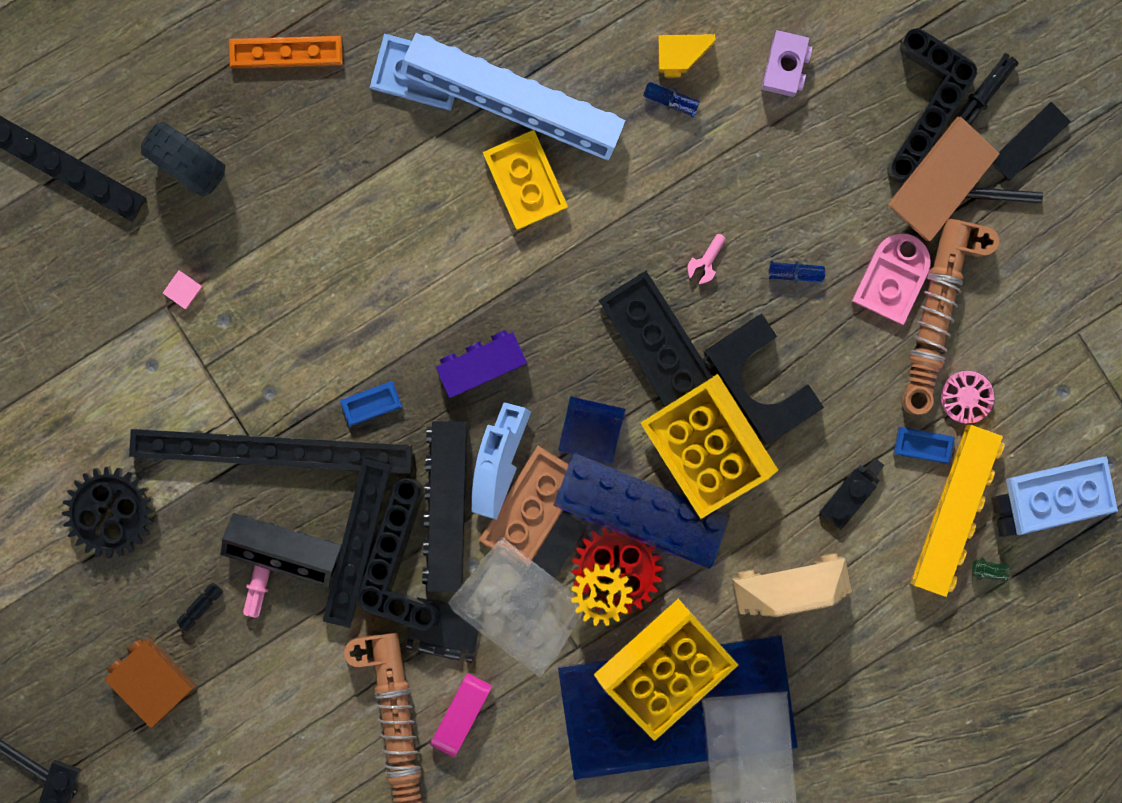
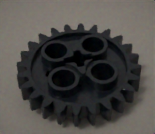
(86, 499)

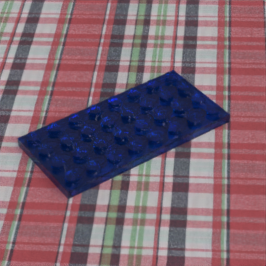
(610, 742)

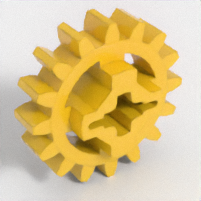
(590, 601)

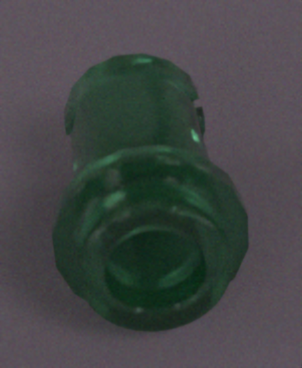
(990, 570)

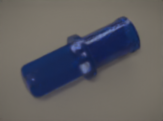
(671, 99)
(796, 272)

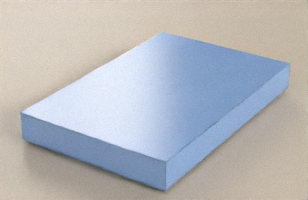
(390, 81)

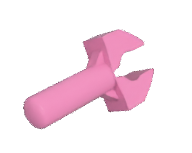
(707, 259)

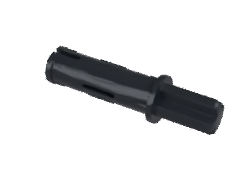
(991, 84)

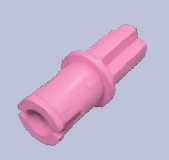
(256, 591)

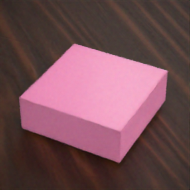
(182, 290)

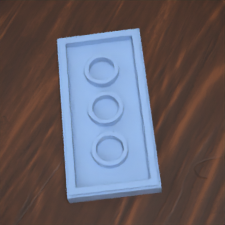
(1061, 495)

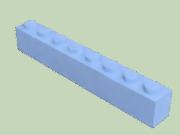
(512, 96)

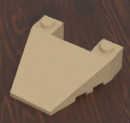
(793, 588)

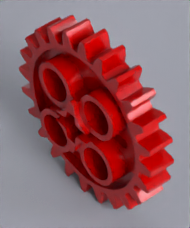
(642, 568)

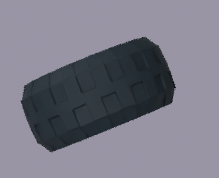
(182, 159)

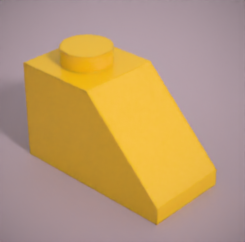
(681, 52)

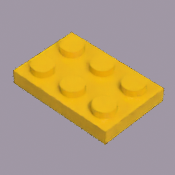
(525, 180)

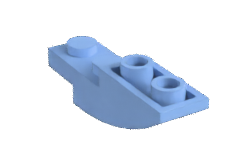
(493, 465)

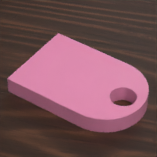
(893, 280)

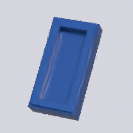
(371, 403)
(923, 445)

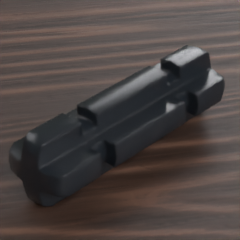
(199, 606)

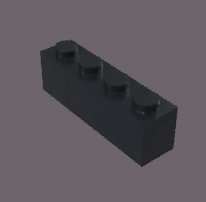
(280, 549)

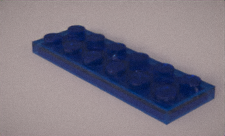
(640, 510)

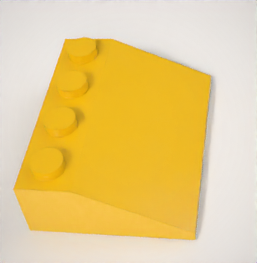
(709, 446)
(665, 670)

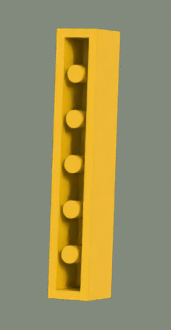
(957, 509)

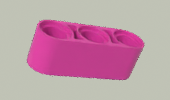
(461, 715)

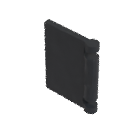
(447, 637)

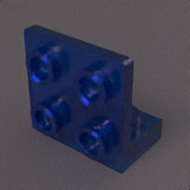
(591, 429)

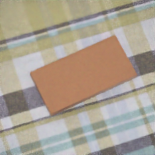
(943, 179)
(528, 507)

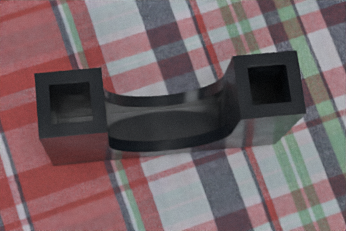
(768, 420)

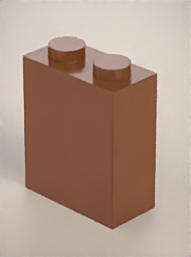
(149, 681)

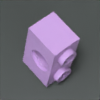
(786, 46)

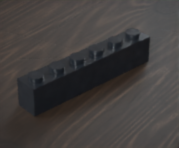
(447, 506)

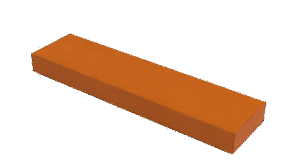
(286, 52)

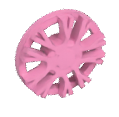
(967, 397)

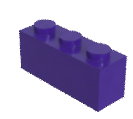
(481, 363)

